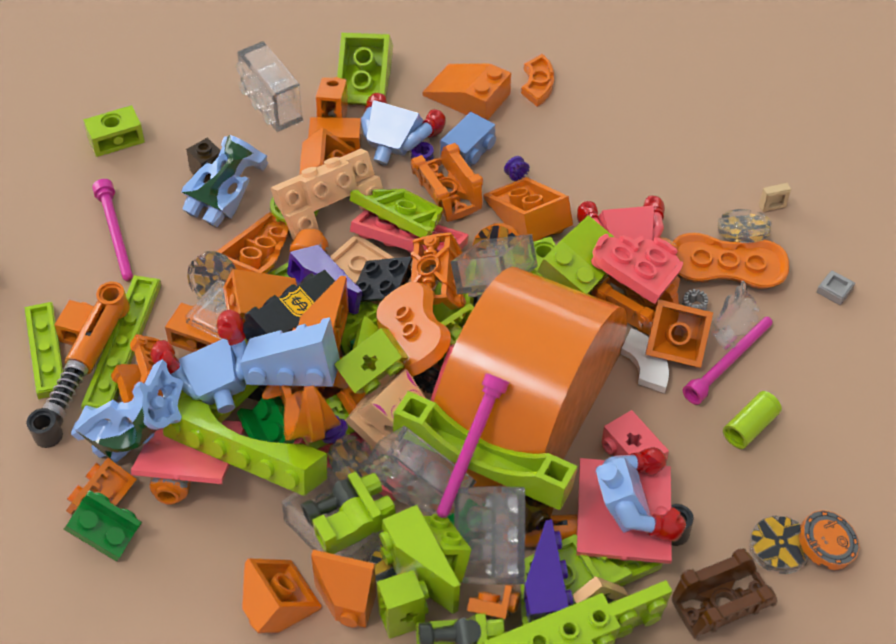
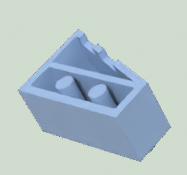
(292, 357)

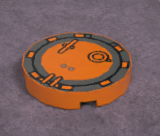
(829, 539)

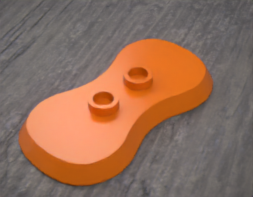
(707, 258)
(412, 323)

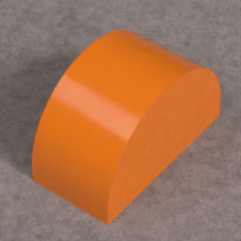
(550, 349)

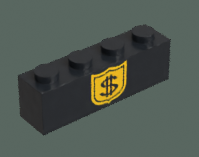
(285, 311)

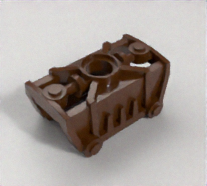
(718, 581)

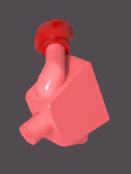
(631, 222)

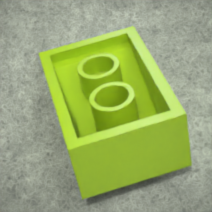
(365, 64)
(571, 258)
(412, 546)

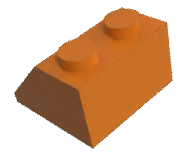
(321, 147)

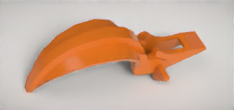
(304, 411)

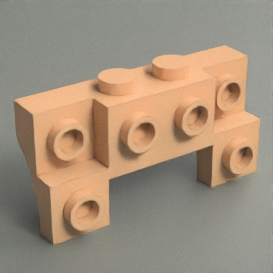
(323, 186)

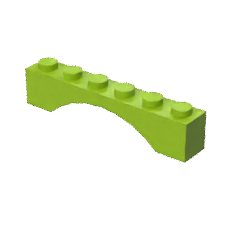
(287, 465)
(542, 475)

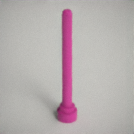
(104, 192)
(493, 389)
(697, 389)

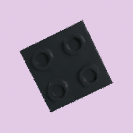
(383, 276)

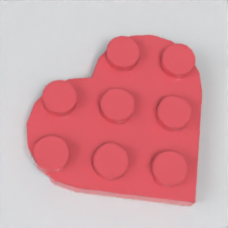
(638, 263)

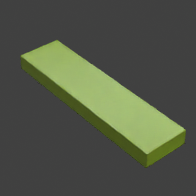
(44, 347)

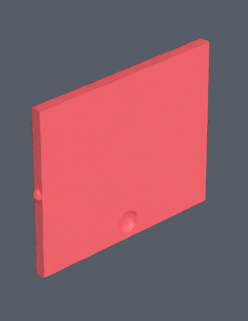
(173, 460)
(598, 531)

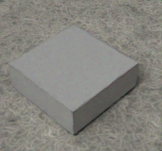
(835, 287)

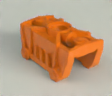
(460, 178)
(443, 270)
(639, 310)
(129, 374)

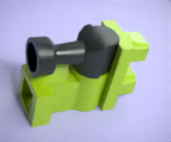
(357, 512)
(459, 631)

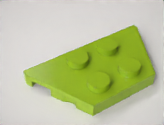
(402, 209)
(580, 570)

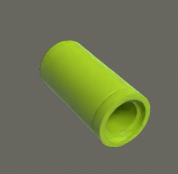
(752, 420)

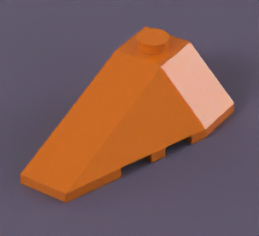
(258, 245)

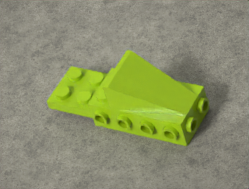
(593, 620)

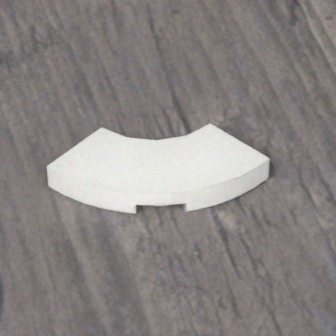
(652, 370)

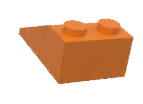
(471, 88)
(531, 208)
(331, 304)

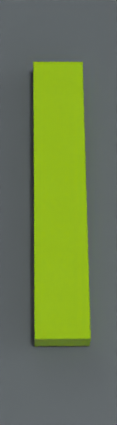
(117, 350)

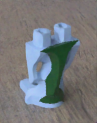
(224, 171)
(146, 411)

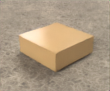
(774, 197)

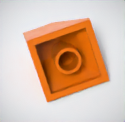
(679, 333)
(345, 587)
(276, 595)

